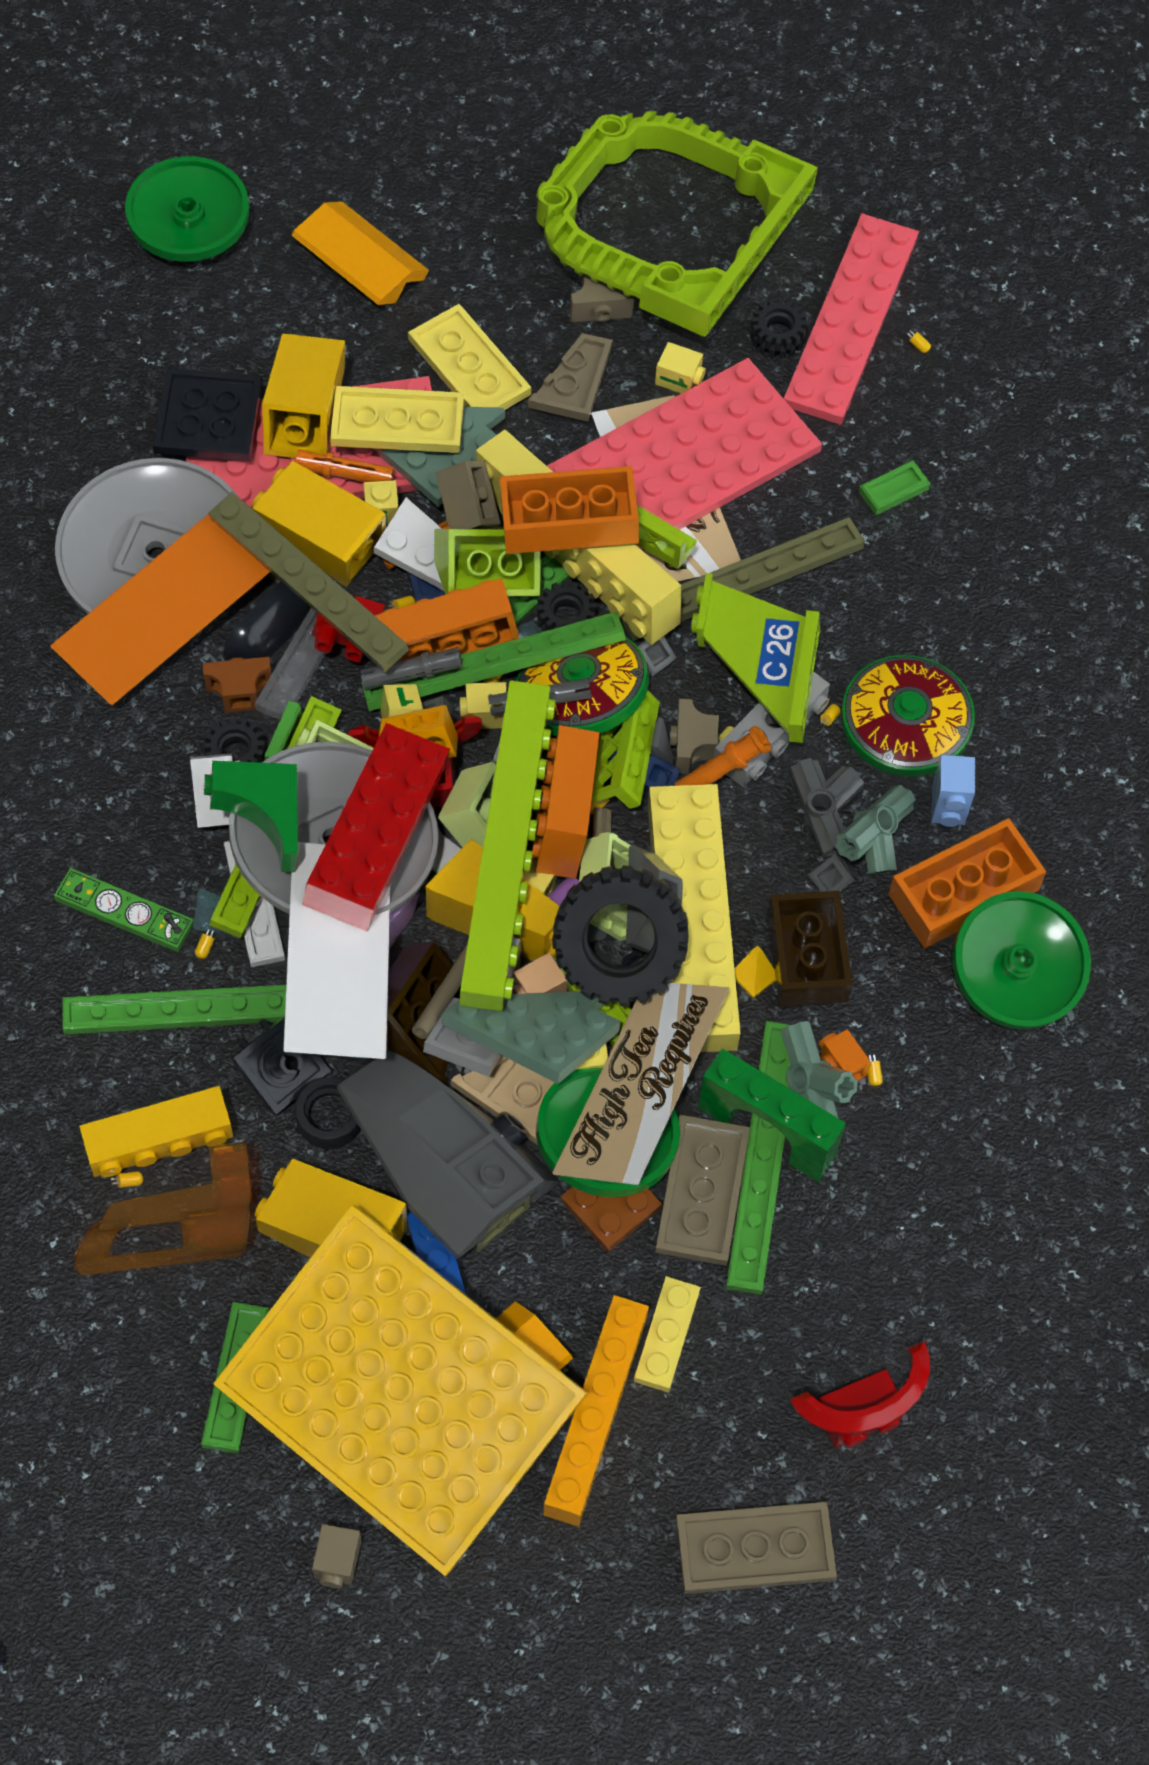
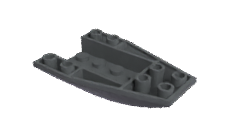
(441, 1151)

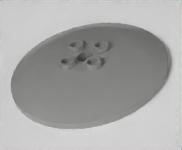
(126, 515)
(323, 786)

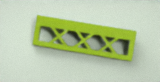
(663, 539)
(632, 756)

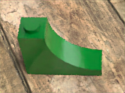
(263, 796)

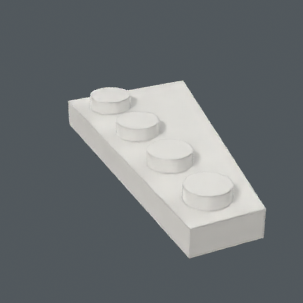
(410, 543)

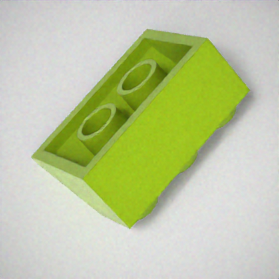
(478, 555)

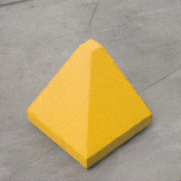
(755, 972)

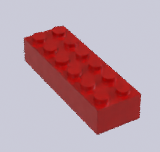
(375, 827)

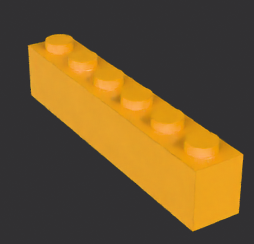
(596, 1412)

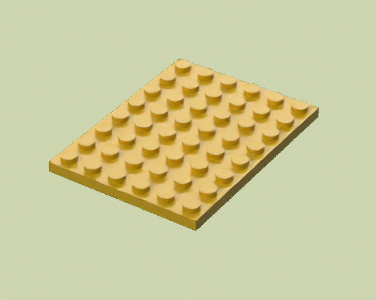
(400, 1389)

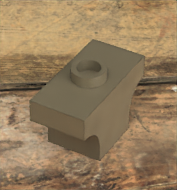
(599, 302)
(693, 736)

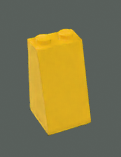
(302, 395)
(322, 520)
(452, 898)
(312, 1202)

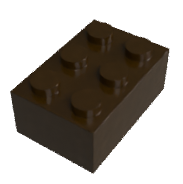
(809, 948)

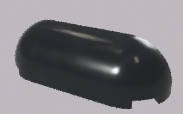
(267, 625)

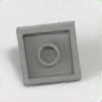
(460, 1049)

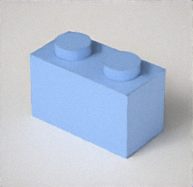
(953, 790)

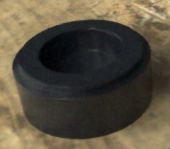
(510, 1127)

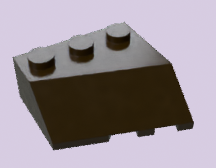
(410, 988)

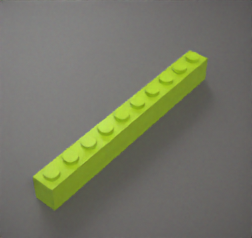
(505, 847)

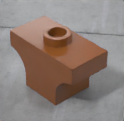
(237, 681)

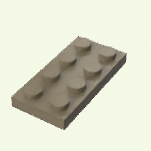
(703, 1191)
(755, 1547)

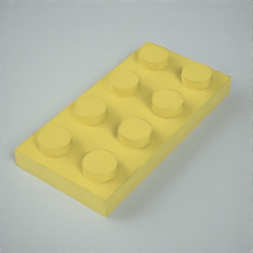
(468, 360)
(397, 419)

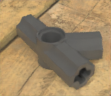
(829, 794)

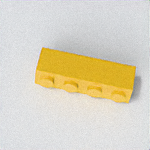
(156, 1132)

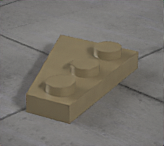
(576, 381)

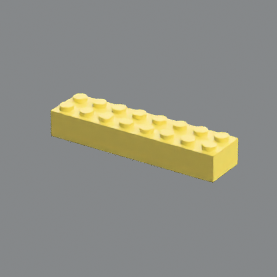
(616, 573)
(690, 841)

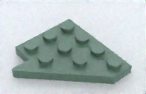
(420, 466)
(538, 1030)

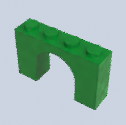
(810, 1130)

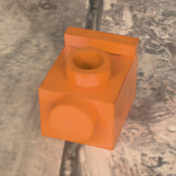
(845, 1053)

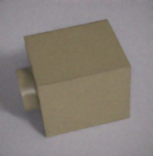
(336, 1556)

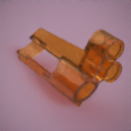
(210, 1215)

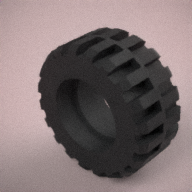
(611, 981)

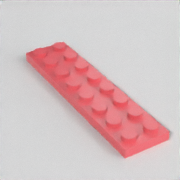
(851, 319)

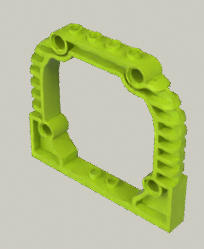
(667, 290)

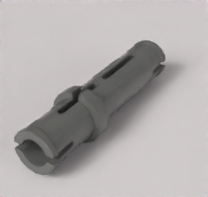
(412, 668)
(560, 692)

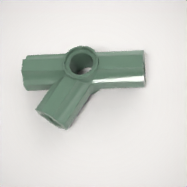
(873, 830)
(810, 1074)

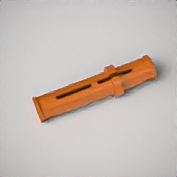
(330, 465)

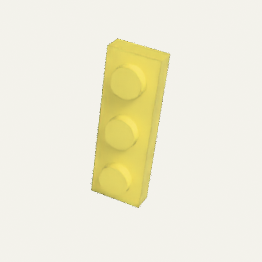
(667, 1334)

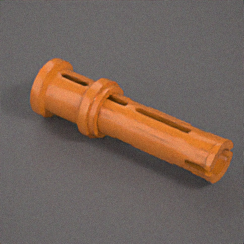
(735, 756)

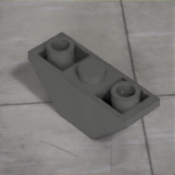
(639, 927)

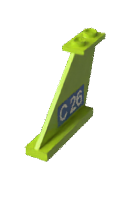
(763, 647)

